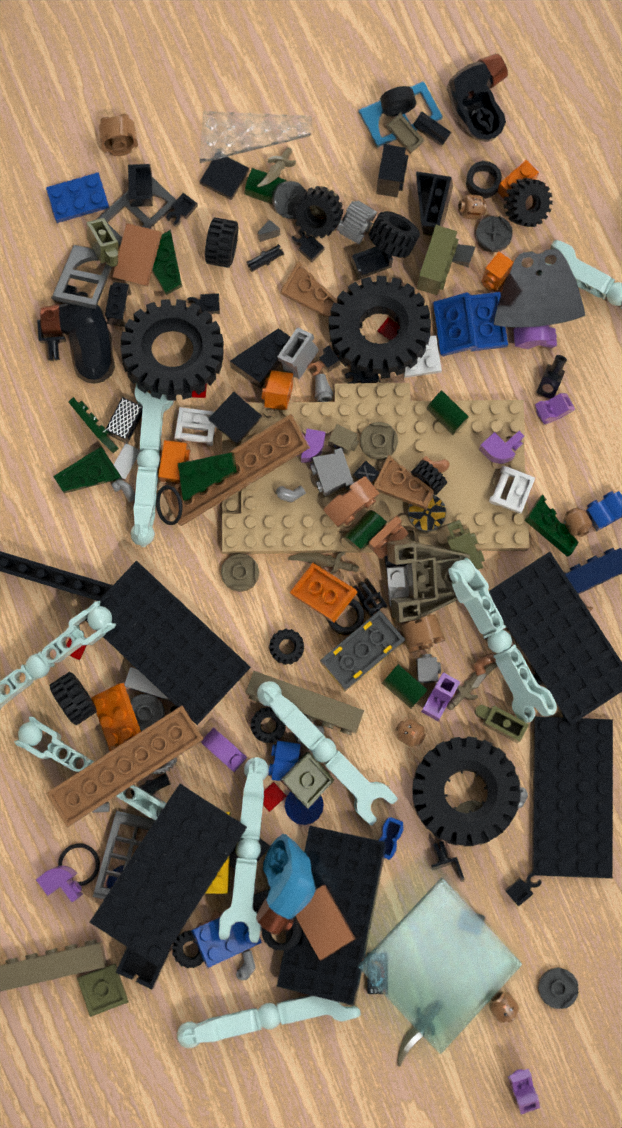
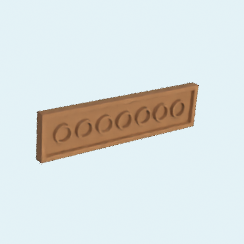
(253, 461)
(124, 766)

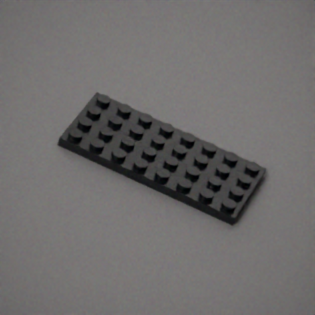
(559, 637)
(170, 643)
(573, 798)
(352, 873)
(168, 874)

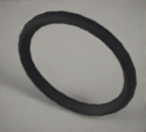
(179, 503)
(89, 849)

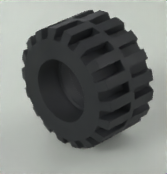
(323, 199)
(394, 234)
(221, 242)
(73, 698)

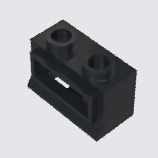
(117, 303)

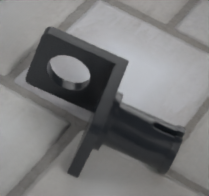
(52, 343)
(552, 376)
(444, 860)

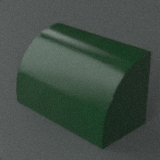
(264, 192)
(447, 412)
(365, 530)
(404, 686)

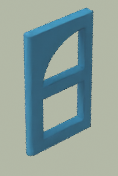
(372, 113)

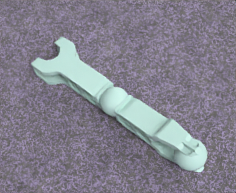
(588, 277)
(148, 462)
(477, 600)
(39, 664)
(31, 734)
(325, 751)
(248, 851)
(267, 1017)

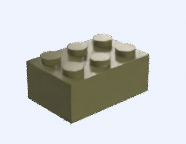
(438, 260)

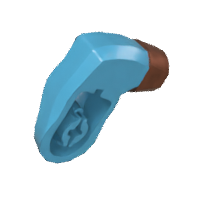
(290, 883)

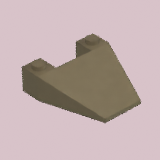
(427, 578)

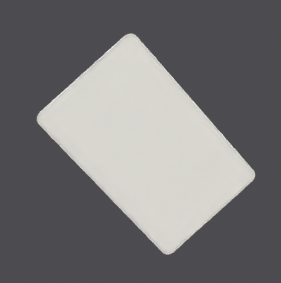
(126, 460)

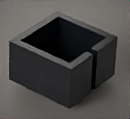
(392, 170)
(134, 964)

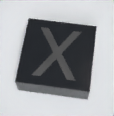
(366, 470)

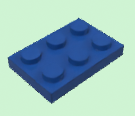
(77, 197)
(484, 311)
(455, 324)
(216, 950)

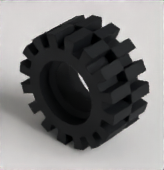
(430, 476)
(283, 635)
(259, 733)
(180, 957)

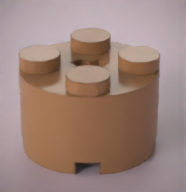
(117, 135)
(422, 633)

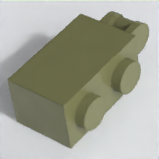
(103, 241)
(465, 543)
(502, 722)

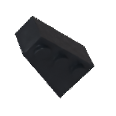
(434, 199)
(261, 358)

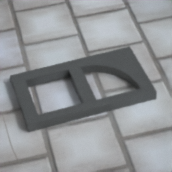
(158, 191)
(77, 257)

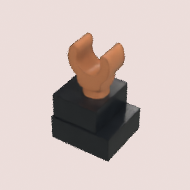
(328, 360)

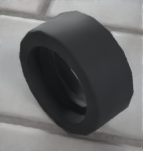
(398, 101)
(487, 167)
(349, 630)
(297, 933)

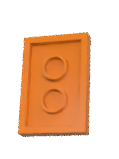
(323, 592)
(116, 715)

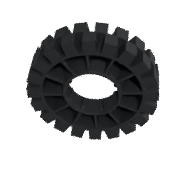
(372, 299)
(483, 760)

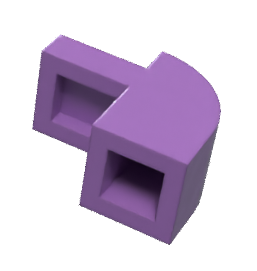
(533, 336)
(554, 408)
(316, 442)
(498, 451)
(440, 696)
(223, 749)
(60, 877)
(524, 1091)

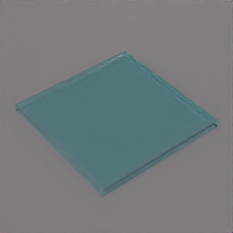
(440, 965)

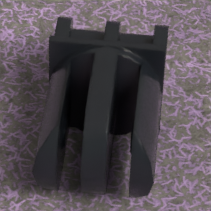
(368, 595)

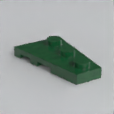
(166, 265)
(91, 421)
(87, 472)
(204, 472)
(547, 524)

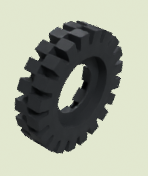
(178, 380)

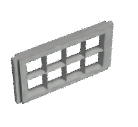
(126, 819)

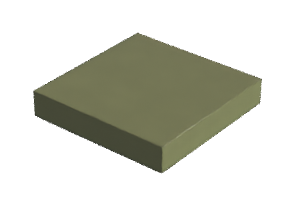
(307, 780)
(102, 990)

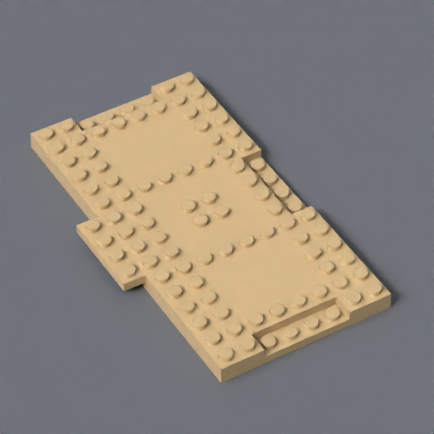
(264, 524)

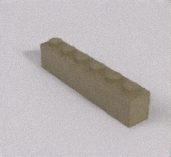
(312, 704)
(52, 965)

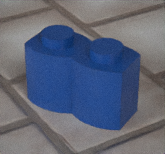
(605, 511)
(286, 757)
(391, 832)

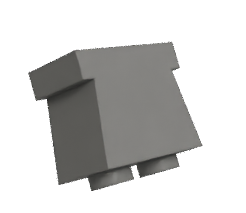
(298, 352)
(331, 472)

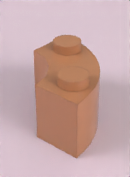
(345, 507)

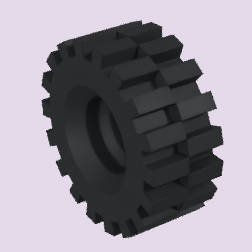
(517, 198)

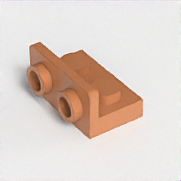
(391, 532)

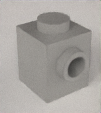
(427, 669)

